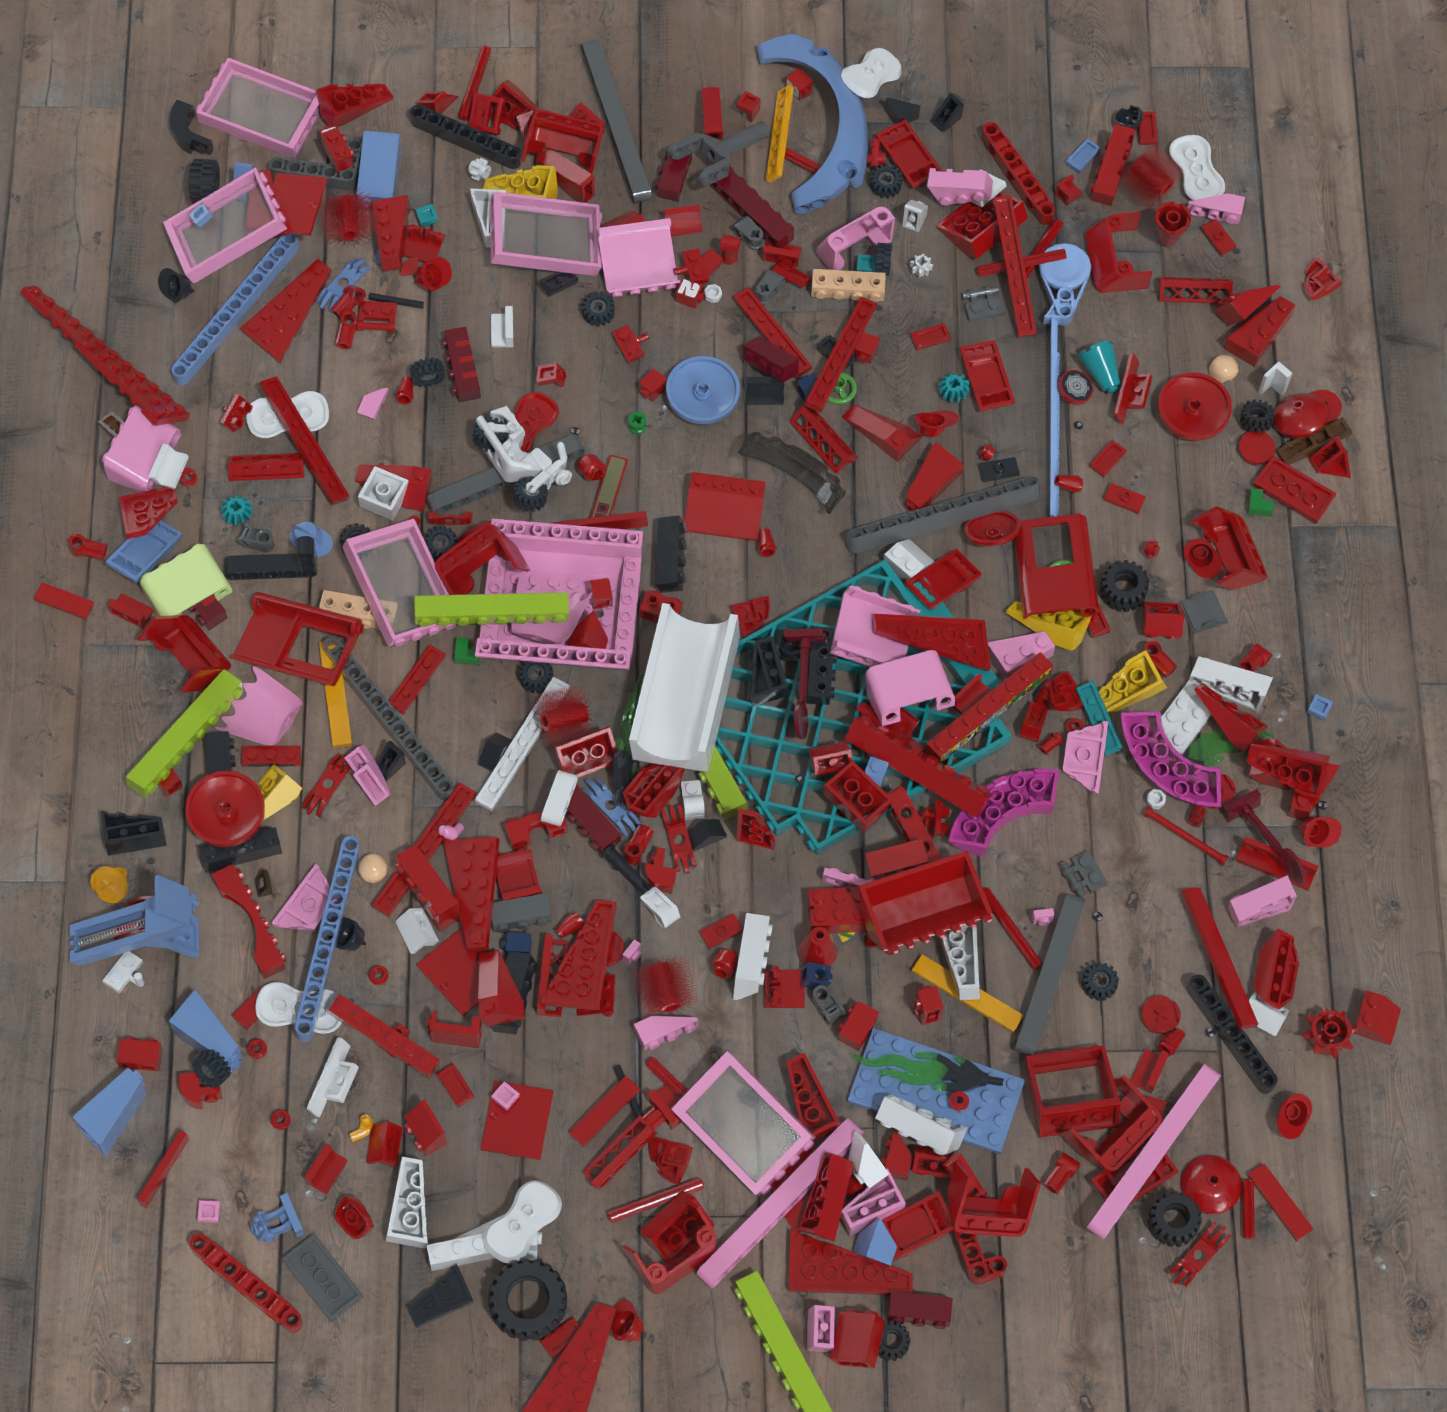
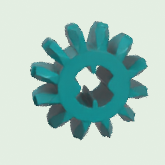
(960, 387)
(240, 504)

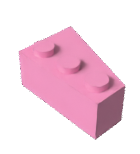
(957, 188)
(1014, 652)
(1262, 902)
(875, 1202)

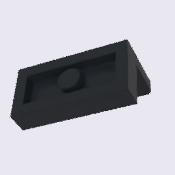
(764, 391)

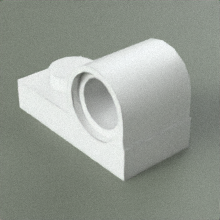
(692, 800)
(661, 907)

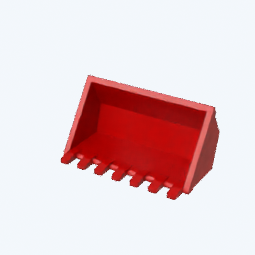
(923, 903)

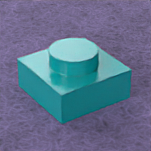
(426, 215)
(866, 263)

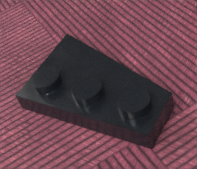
(442, 1299)

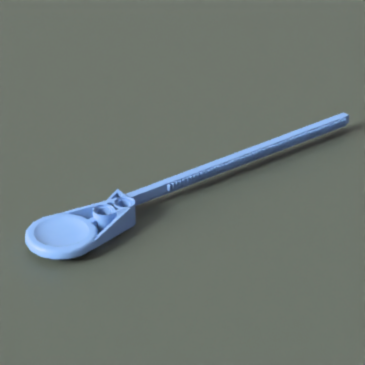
(1065, 277)

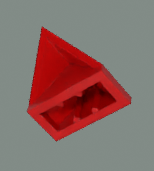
(436, 100)
(1332, 459)
(589, 633)

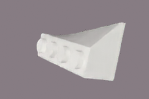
(752, 955)
(460, 1250)

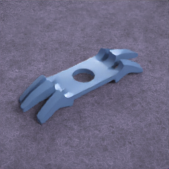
(351, 275)
(616, 814)

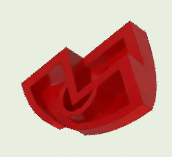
(1320, 280)
(751, 615)
(1063, 694)
(670, 1158)

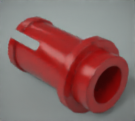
(1053, 741)

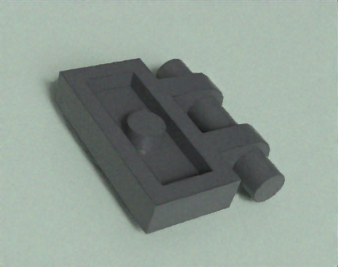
(983, 308)
(1088, 872)

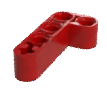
(978, 1262)

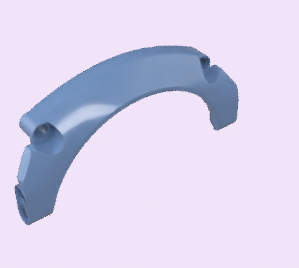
(851, 144)

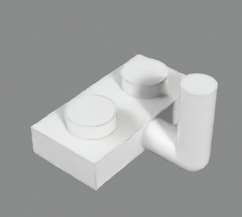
(124, 971)

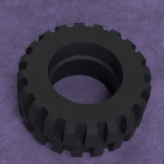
(527, 1271)

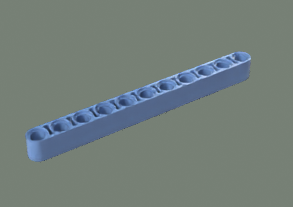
(227, 311)
(324, 946)

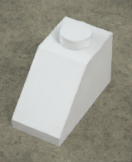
(914, 215)

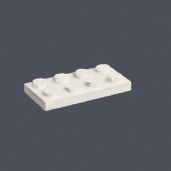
(1185, 718)

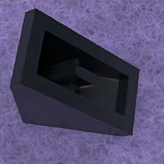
(901, 110)
(948, 113)
(493, 751)
(390, 760)
(706, 833)

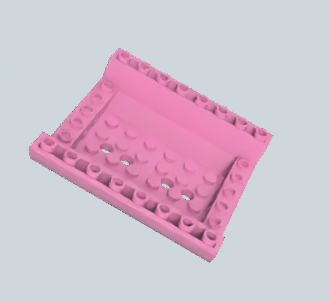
(567, 560)

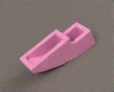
(368, 774)

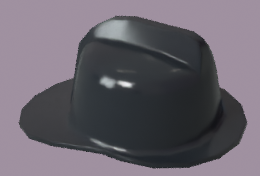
(174, 285)
(350, 935)

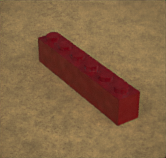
(748, 202)

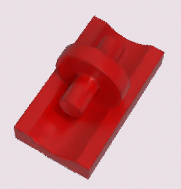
(235, 412)
(932, 818)

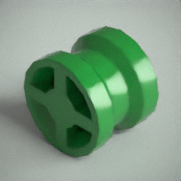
(634, 426)

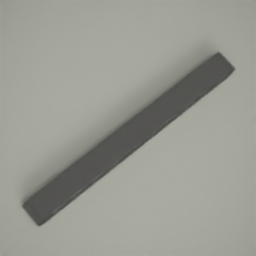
(616, 121)
(943, 514)
(392, 725)

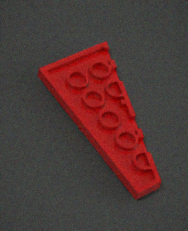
(284, 315)
(950, 637)
(473, 877)
(585, 965)
(831, 1269)

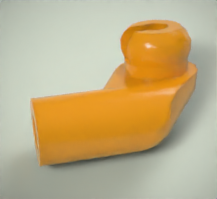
(364, 1128)

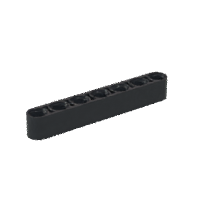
(471, 142)
(1232, 1043)

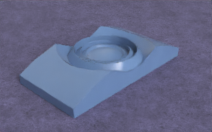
(142, 553)

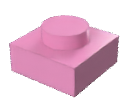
(1043, 917)
(632, 953)
(505, 1096)
(209, 1211)

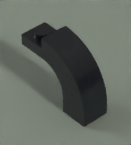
(180, 119)

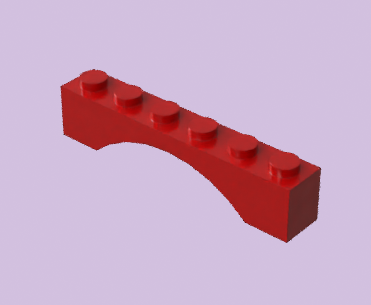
(232, 888)
(384, 1035)

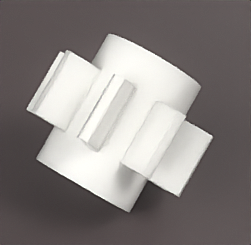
(479, 169)
(921, 265)

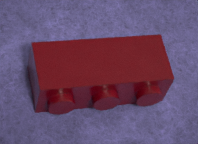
(673, 177)
(771, 359)
(920, 1309)

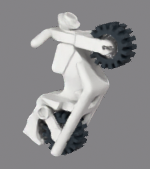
(531, 470)

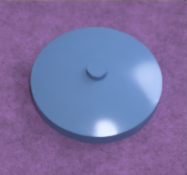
(703, 390)

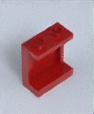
(517, 875)
(455, 1034)

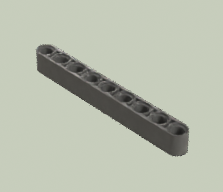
(490, 480)
(1049, 975)

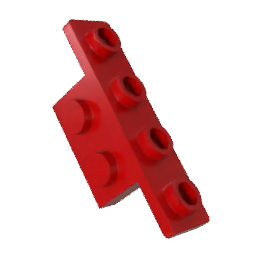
(1133, 389)
(902, 728)

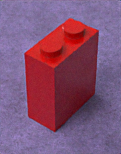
(857, 1339)

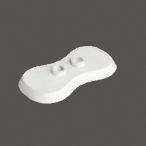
(874, 70)
(1200, 177)
(266, 424)
(280, 1003)
(532, 1209)

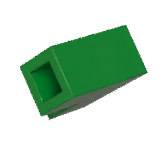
(1257, 505)
(463, 654)

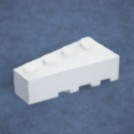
(1232, 682)
(962, 960)
(920, 1125)
(407, 1215)

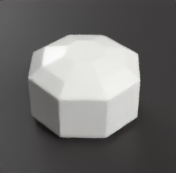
(713, 293)
(1156, 799)

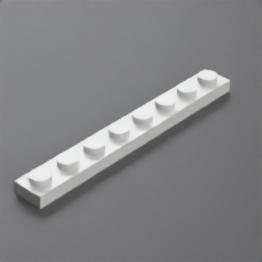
(517, 750)

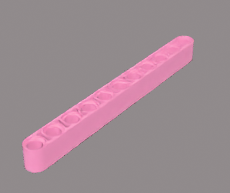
(1153, 1152)
(775, 1207)

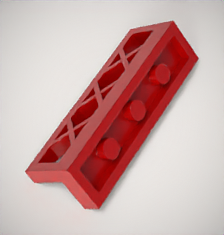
(1200, 283)
(830, 436)
(266, 466)
(1267, 860)
(546, 972)
(623, 1156)

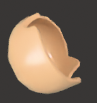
(1223, 368)
(372, 868)

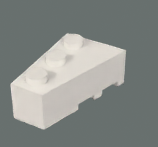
(481, 203)

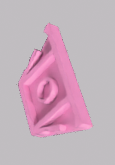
(1085, 755)
(307, 903)

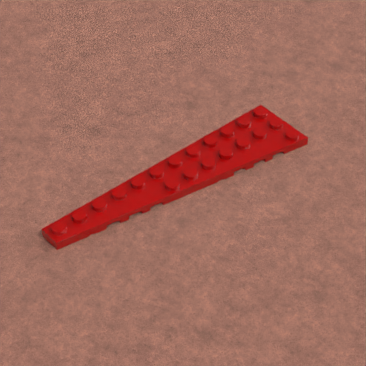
(154, 402)

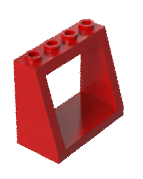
(1080, 1116)

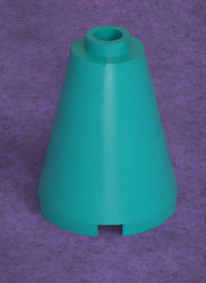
(1102, 365)

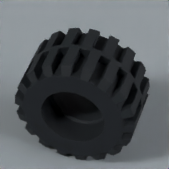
(203, 178)
(1124, 572)
(1186, 1208)

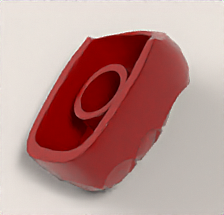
(353, 1217)

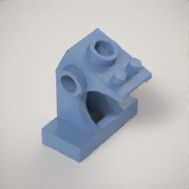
(287, 1216)

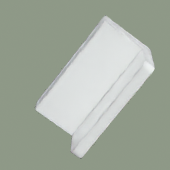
(502, 328)
(1277, 377)
(168, 467)
(416, 929)
(1267, 1016)

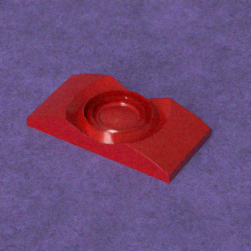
(907, 153)
(986, 375)
(945, 578)
(1107, 1181)
(919, 1225)

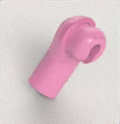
(451, 832)

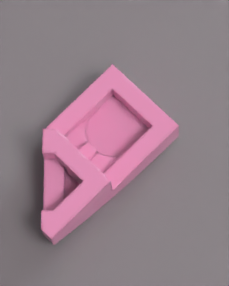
(372, 402)

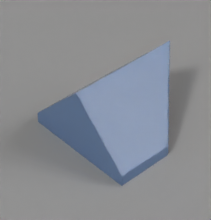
(876, 1243)

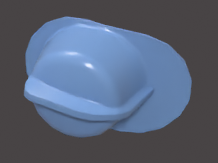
(322, 539)

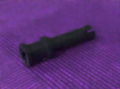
(620, 863)

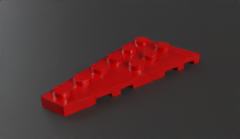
(574, 1374)

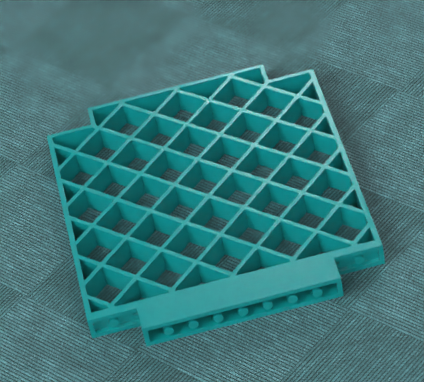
(961, 672)

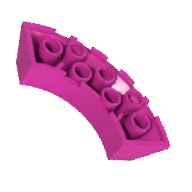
(1166, 765)
(1011, 798)

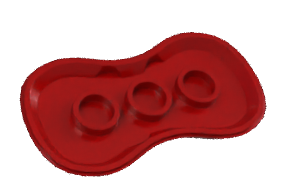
(535, 413)

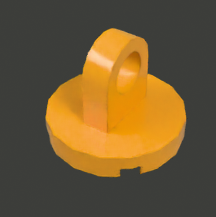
(110, 883)

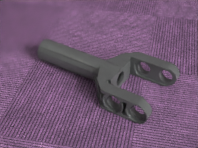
(718, 151)

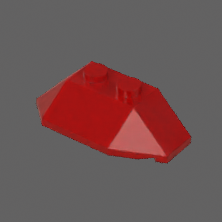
(652, 789)
(1277, 970)

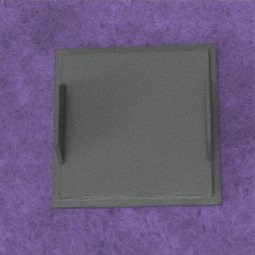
(1203, 611)

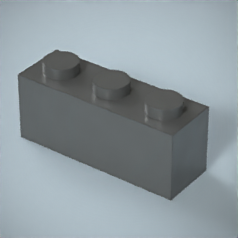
(521, 913)

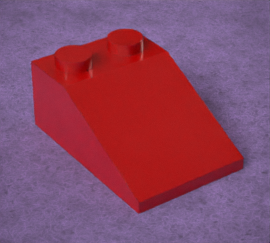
(1241, 305)

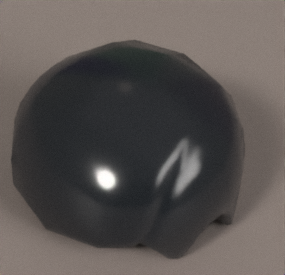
(1129, 117)
(788, 650)

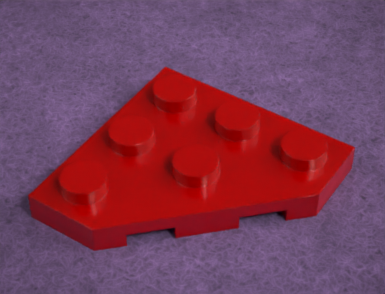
(146, 509)

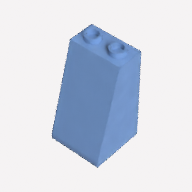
(379, 166)
(202, 1030)
(111, 1110)

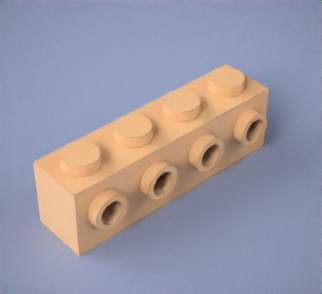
(848, 285)
(349, 605)

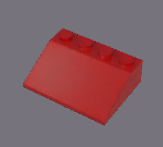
(976, 227)
(724, 506)

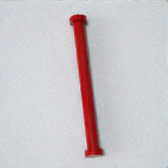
(1186, 836)

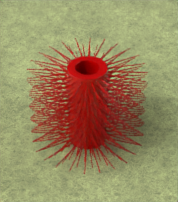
(1151, 176)
(347, 217)
(564, 716)
(664, 987)

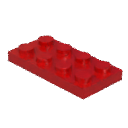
(1294, 489)

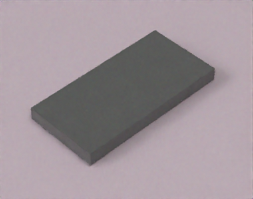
(322, 1278)

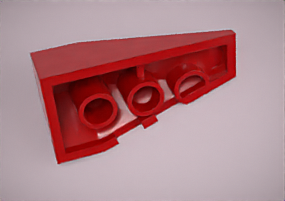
(515, 105)
(418, 486)
(1238, 727)
(753, 830)

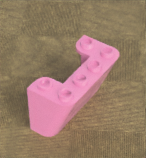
(876, 225)
(136, 450)
(907, 683)

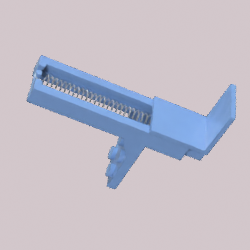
(167, 925)

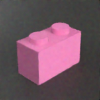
(820, 1328)

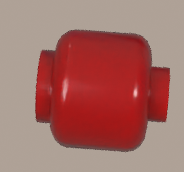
(591, 467)
(725, 963)

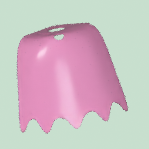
(550, 631)
(264, 711)

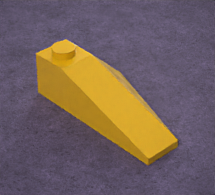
(535, 182)
(1063, 628)
(1132, 684)
(277, 790)

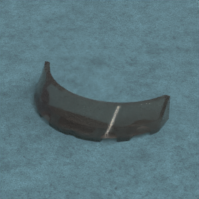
(797, 464)

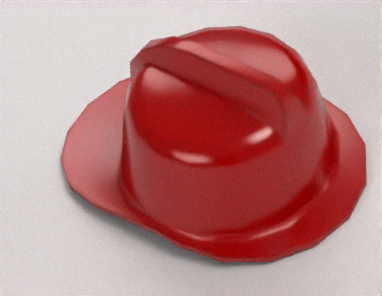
(434, 274)
(934, 423)
(1203, 558)
(1320, 831)
(1294, 1115)
(626, 1323)

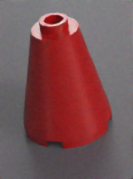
(1171, 222)
(817, 947)

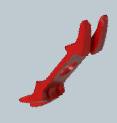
(322, 793)
(675, 829)
(1208, 1247)

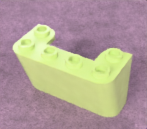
(184, 582)

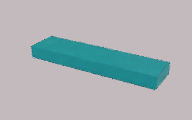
(1098, 713)

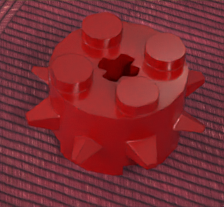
(1325, 1042)

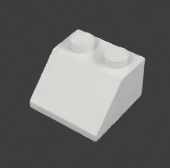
(383, 493)
(907, 559)
(866, 1164)

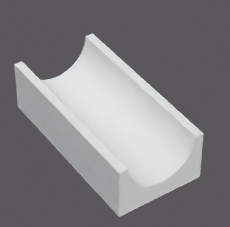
(684, 691)

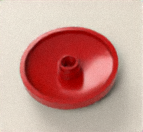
(1194, 406)
(225, 808)

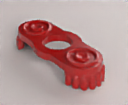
(436, 519)

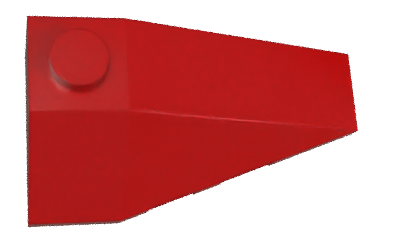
(349, 102)
(884, 432)
(1296, 768)
(497, 991)

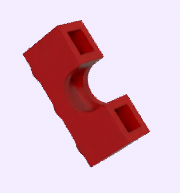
(519, 829)

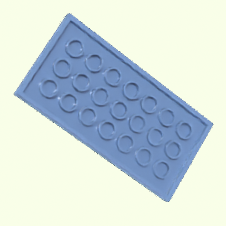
(988, 1109)

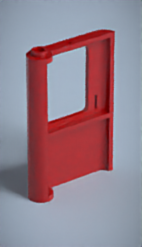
(1057, 586)
(276, 628)

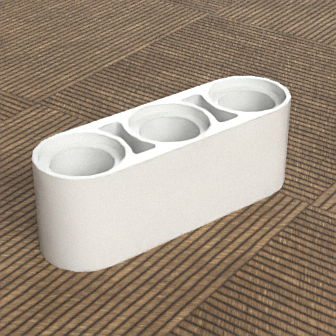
(559, 798)

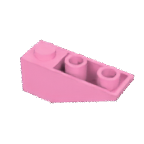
(1220, 207)
(658, 1029)

